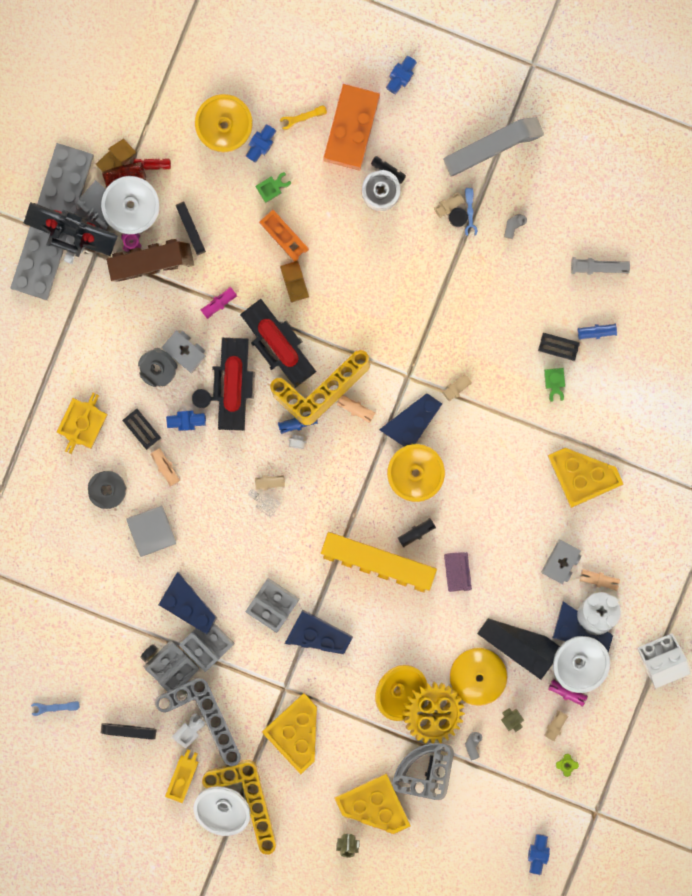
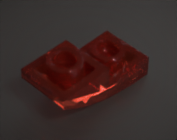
(133, 169)

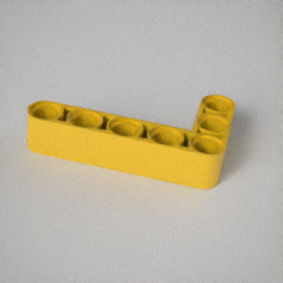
(323, 391)
(251, 798)

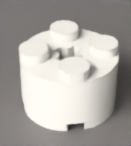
(377, 180)
(606, 606)

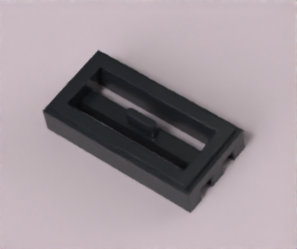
(574, 351)
(151, 441)

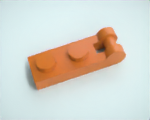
(283, 235)

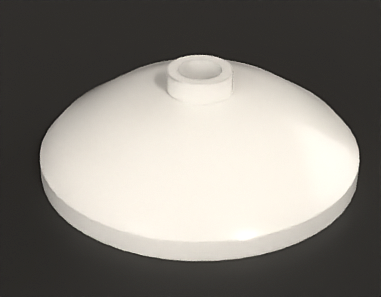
(133, 219)
(589, 672)
(221, 811)

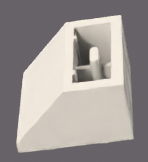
(664, 660)

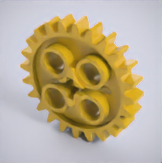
(431, 729)

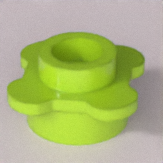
(567, 770)

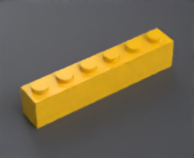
(378, 561)

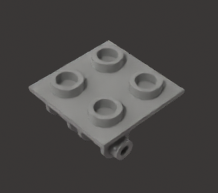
(90, 205)

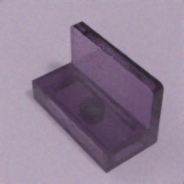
(457, 571)

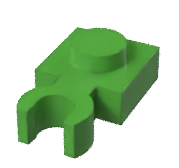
(270, 189)
(554, 379)

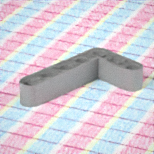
(517, 132)
(207, 715)

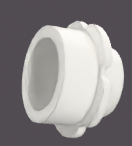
(297, 442)

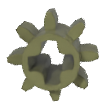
(512, 720)
(347, 845)

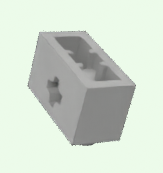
(190, 361)
(560, 551)

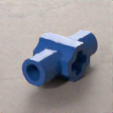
(401, 75)
(261, 143)
(186, 420)
(538, 854)

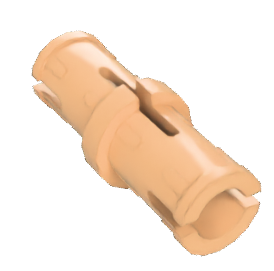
(356, 408)
(165, 467)
(599, 579)

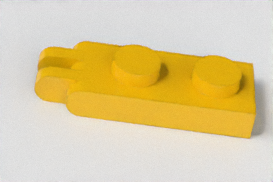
(182, 777)

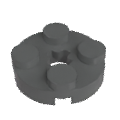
(166, 363)
(102, 479)

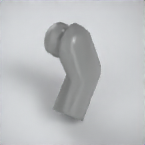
(513, 223)
(471, 744)

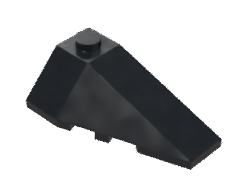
(526, 648)

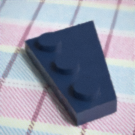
(413, 421)
(187, 605)
(569, 627)
(315, 633)

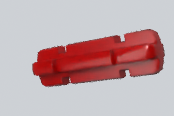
(154, 164)

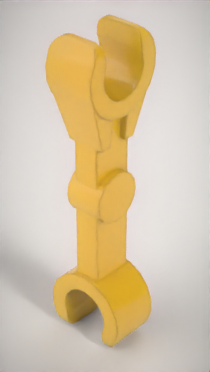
(319, 111)

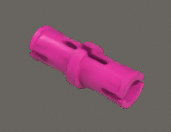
(218, 302)
(573, 696)

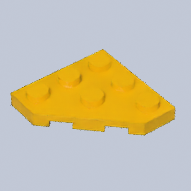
(583, 476)
(295, 733)
(374, 805)

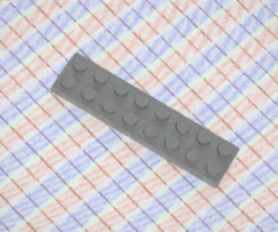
(59, 192)

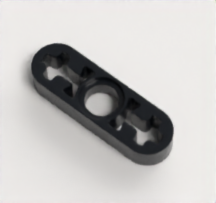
(190, 228)
(128, 731)

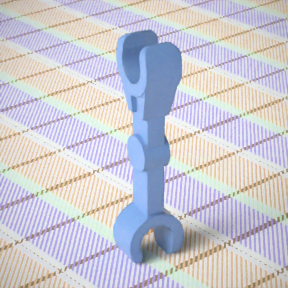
(469, 200)
(70, 706)

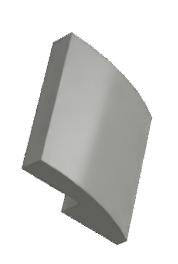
(151, 531)
(272, 605)
(206, 648)
(171, 666)

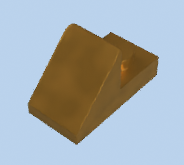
(117, 156)
(294, 281)

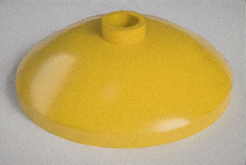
(223, 109)
(430, 472)
(473, 663)
(391, 702)

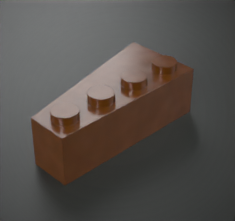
(149, 260)

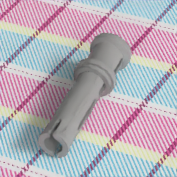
(590, 265)

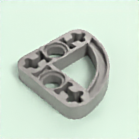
(429, 785)

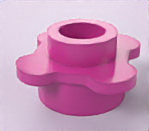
(126, 240)

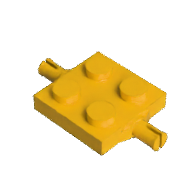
(82, 423)

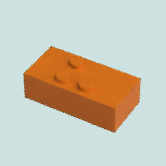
(351, 127)

